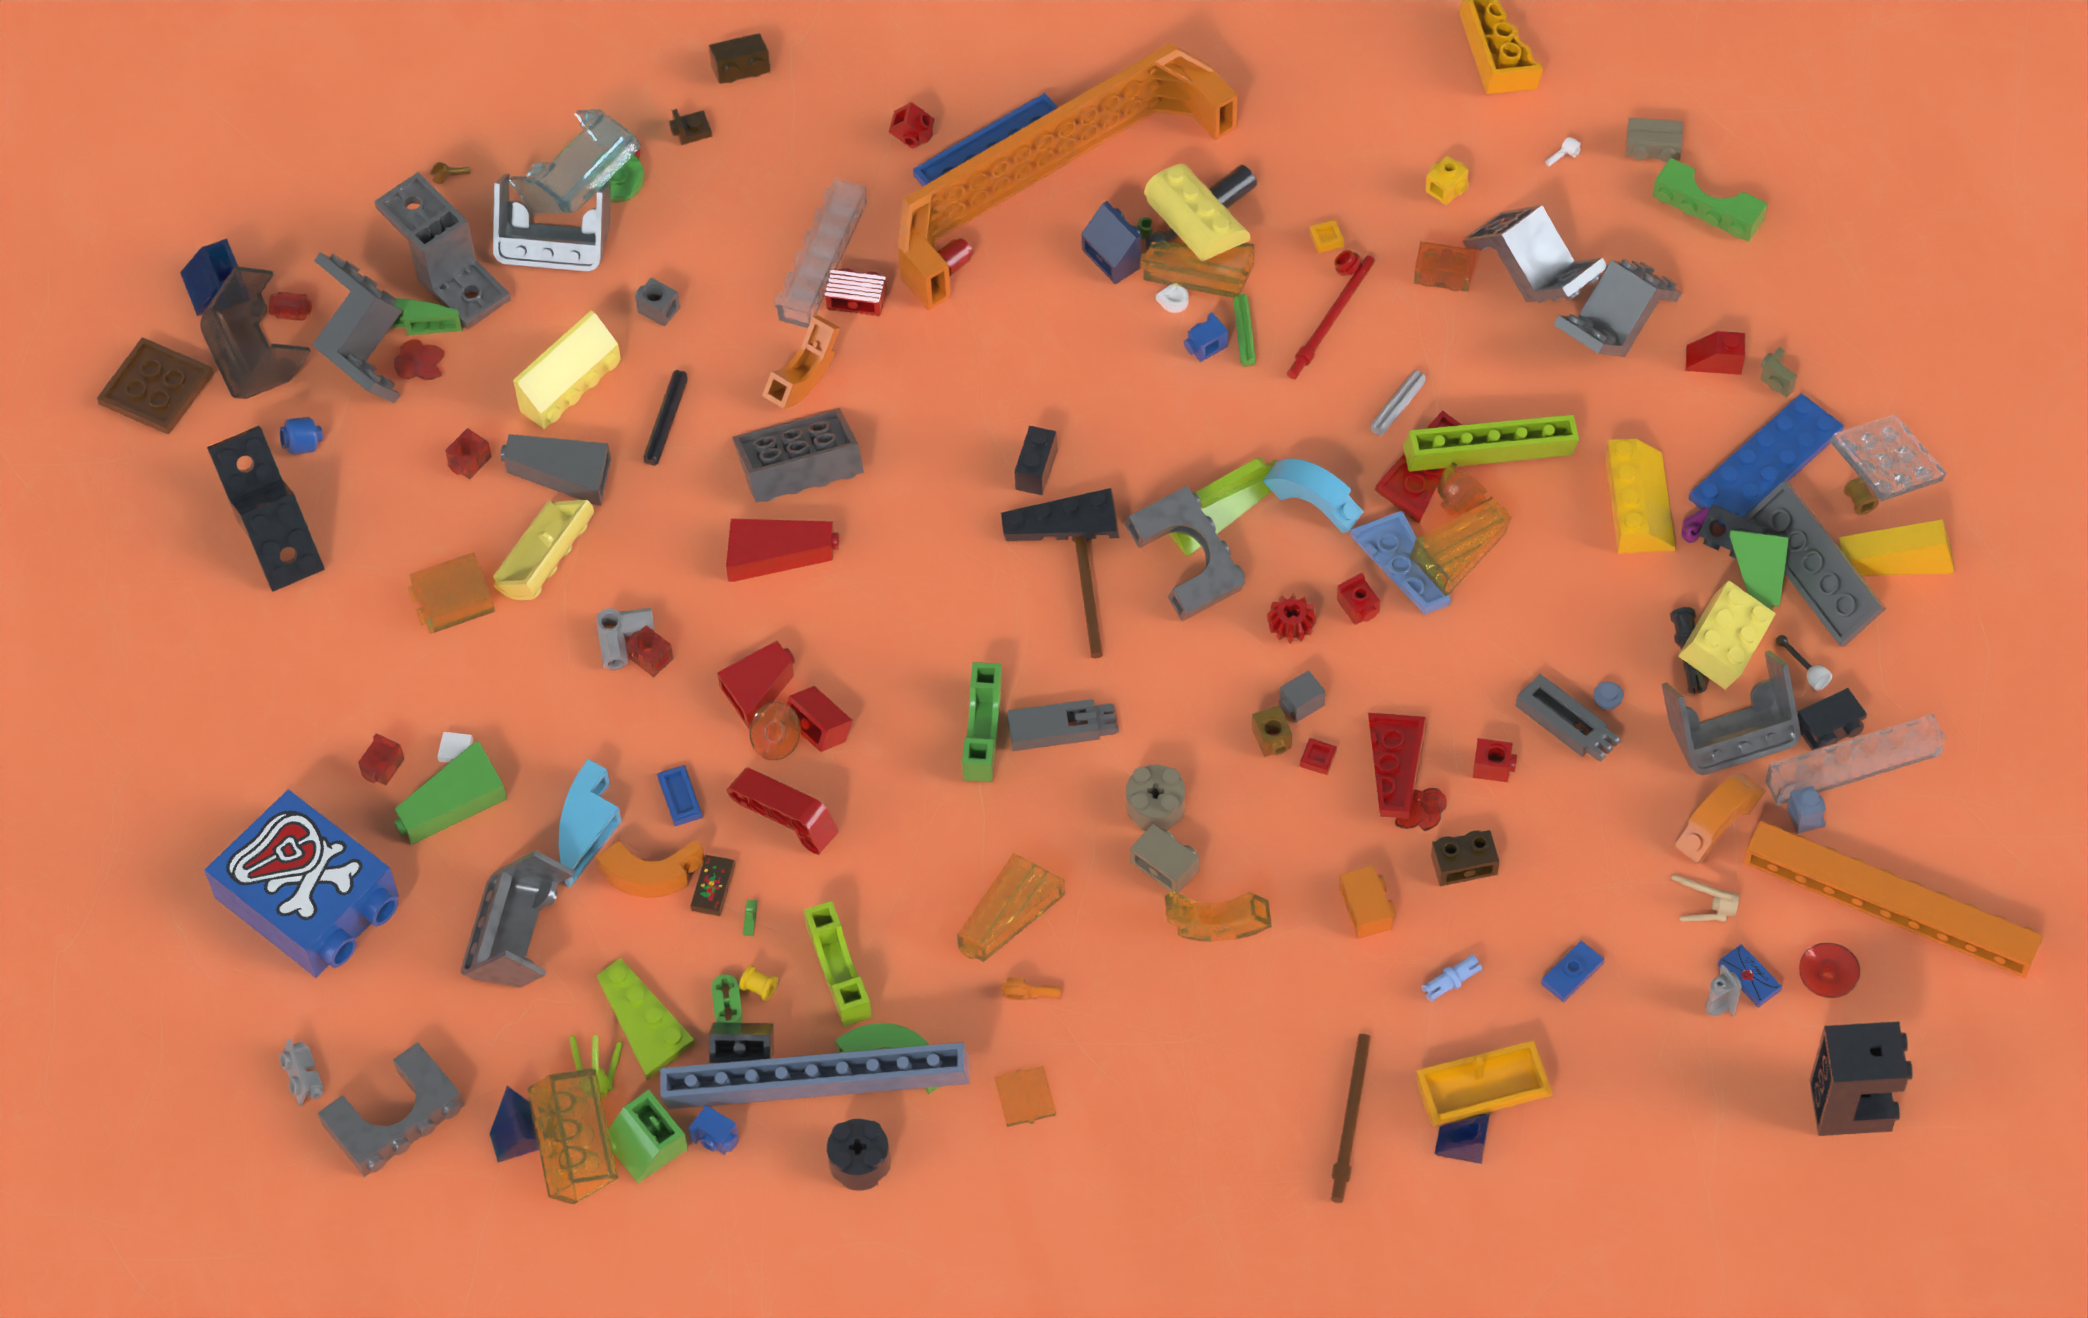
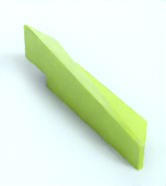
(1229, 498)

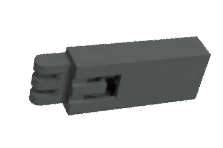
(1559, 715)
(1049, 724)

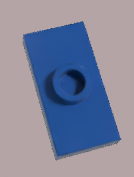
(1572, 971)

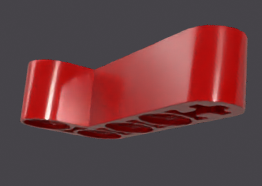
(785, 806)

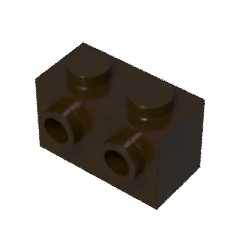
(739, 58)
(1464, 857)

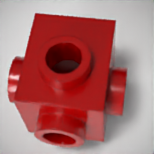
(911, 125)

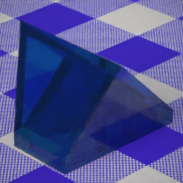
(513, 1127)
(1464, 1139)

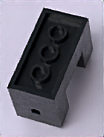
(1856, 1078)

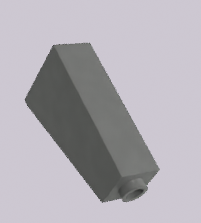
(560, 464)

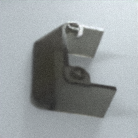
(237, 340)

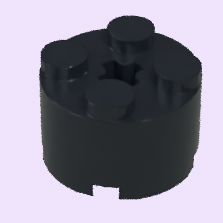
(855, 1138)

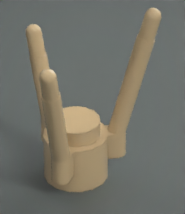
(1723, 901)

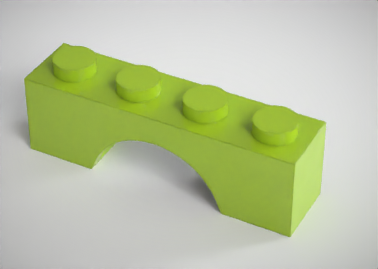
(834, 958)

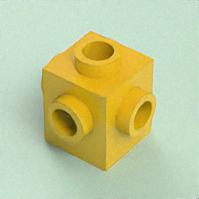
(1447, 180)

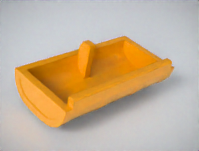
(1483, 1083)

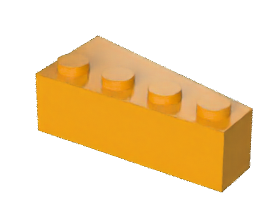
(1497, 49)

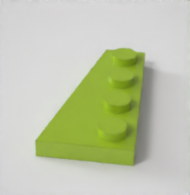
(648, 1025)

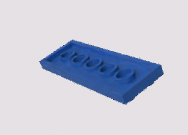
(983, 139)
(1768, 458)

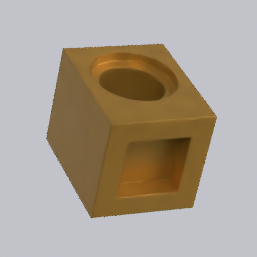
(1272, 721)

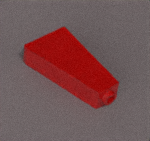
(776, 546)

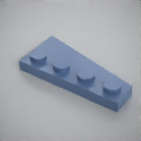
(1389, 546)

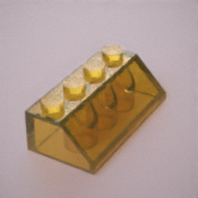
(572, 1135)

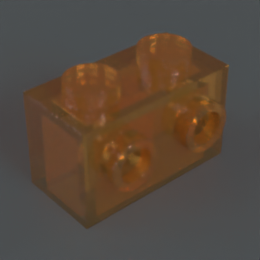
(1444, 266)

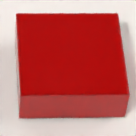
(1318, 756)

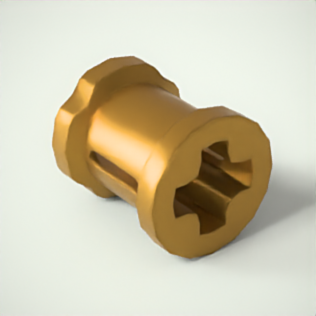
(1861, 496)

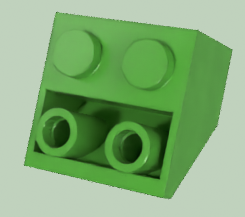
(645, 1137)

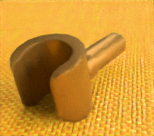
(441, 171)

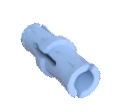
(1451, 977)

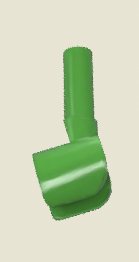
(1143, 226)

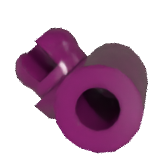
(1692, 524)

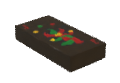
(712, 885)

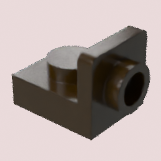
(690, 127)

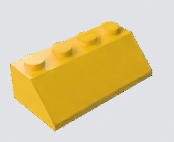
(1639, 497)

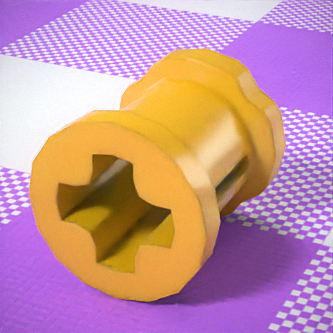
(758, 983)

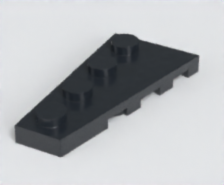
(1073, 516)

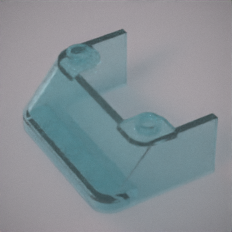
(580, 167)

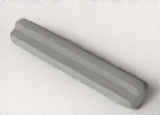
(1398, 403)

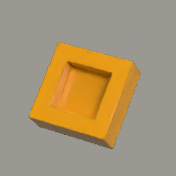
(1326, 236)

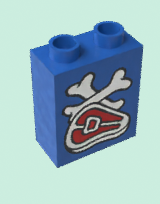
(303, 884)

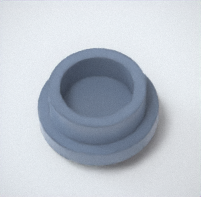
(1608, 695)

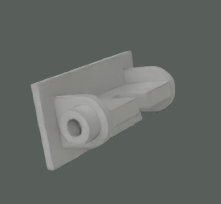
(1723, 993)
(296, 1061)

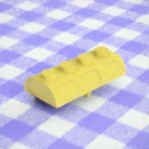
(1194, 212)
(542, 548)

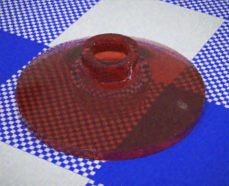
(1831, 959)

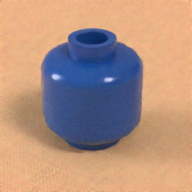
(300, 435)

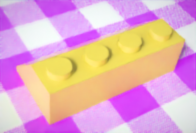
(566, 370)

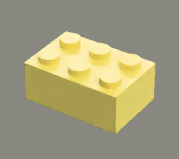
(1727, 635)

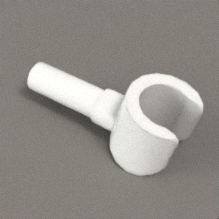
(1569, 146)

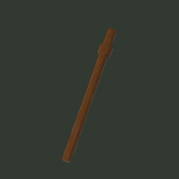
(1088, 596)
(1342, 1170)

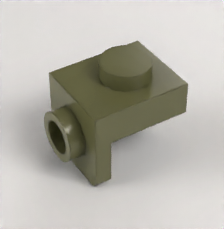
(1776, 375)

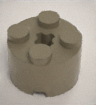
(1155, 797)

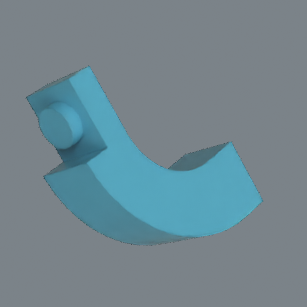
(1316, 485)

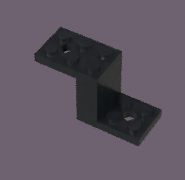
(265, 508)

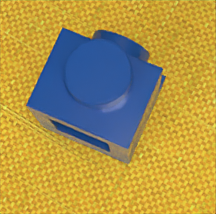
(1206, 338)
(714, 1131)

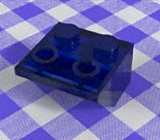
(207, 273)

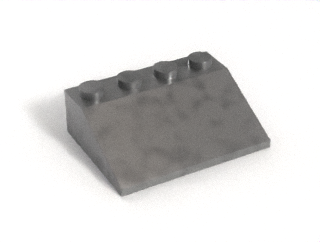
(798, 455)

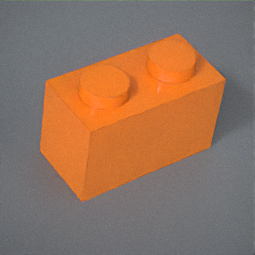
(1366, 901)

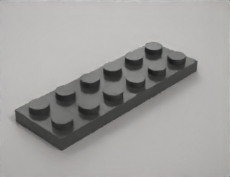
(1818, 565)

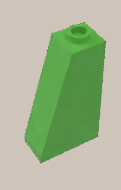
(451, 796)

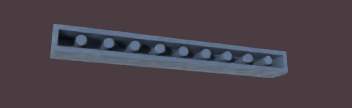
(815, 1075)

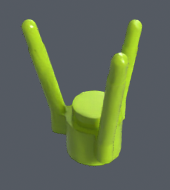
(605, 1082)

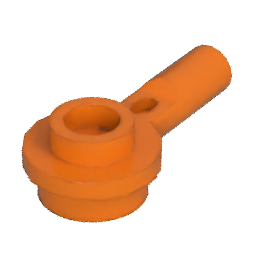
(1017, 990)

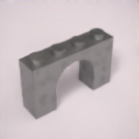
(1183, 514)
(373, 1145)

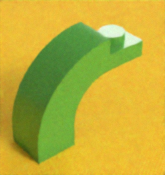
(878, 1037)

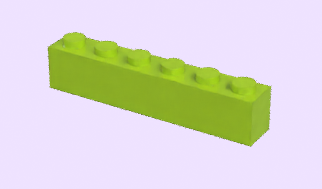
(1491, 442)

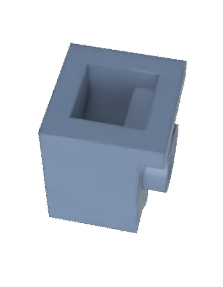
(1806, 809)

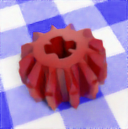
(1291, 618)

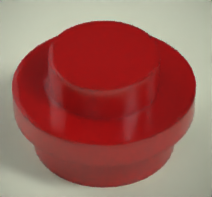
(1347, 262)

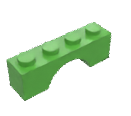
(1737, 215)
(983, 722)

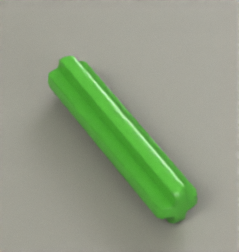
(1244, 331)

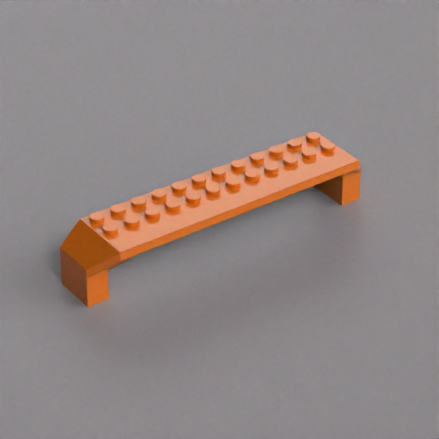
(1159, 83)

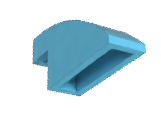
(586, 819)

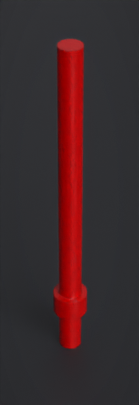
(1306, 353)

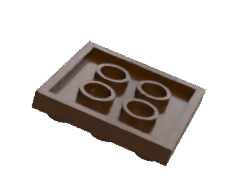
(155, 385)

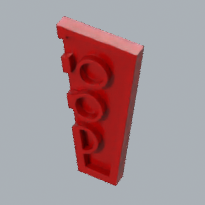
(1413, 489)
(1396, 758)

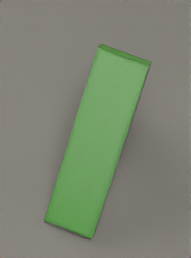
(750, 916)

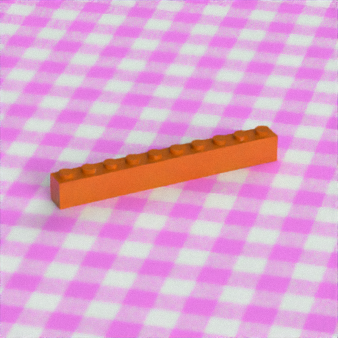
(1893, 899)

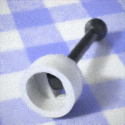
(1817, 675)

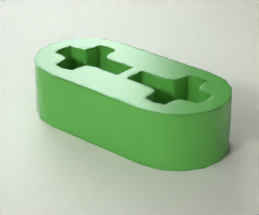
(721, 1003)

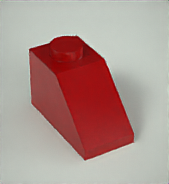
(1717, 353)

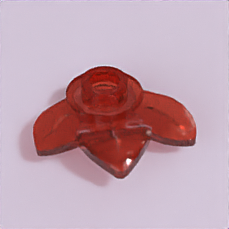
(418, 360)
(1425, 810)

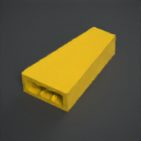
(1901, 550)

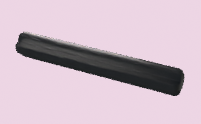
(665, 417)

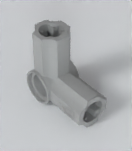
(613, 639)

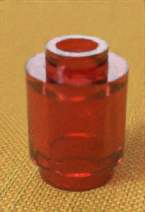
(290, 306)

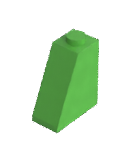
(1761, 564)

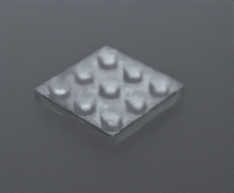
(1888, 457)

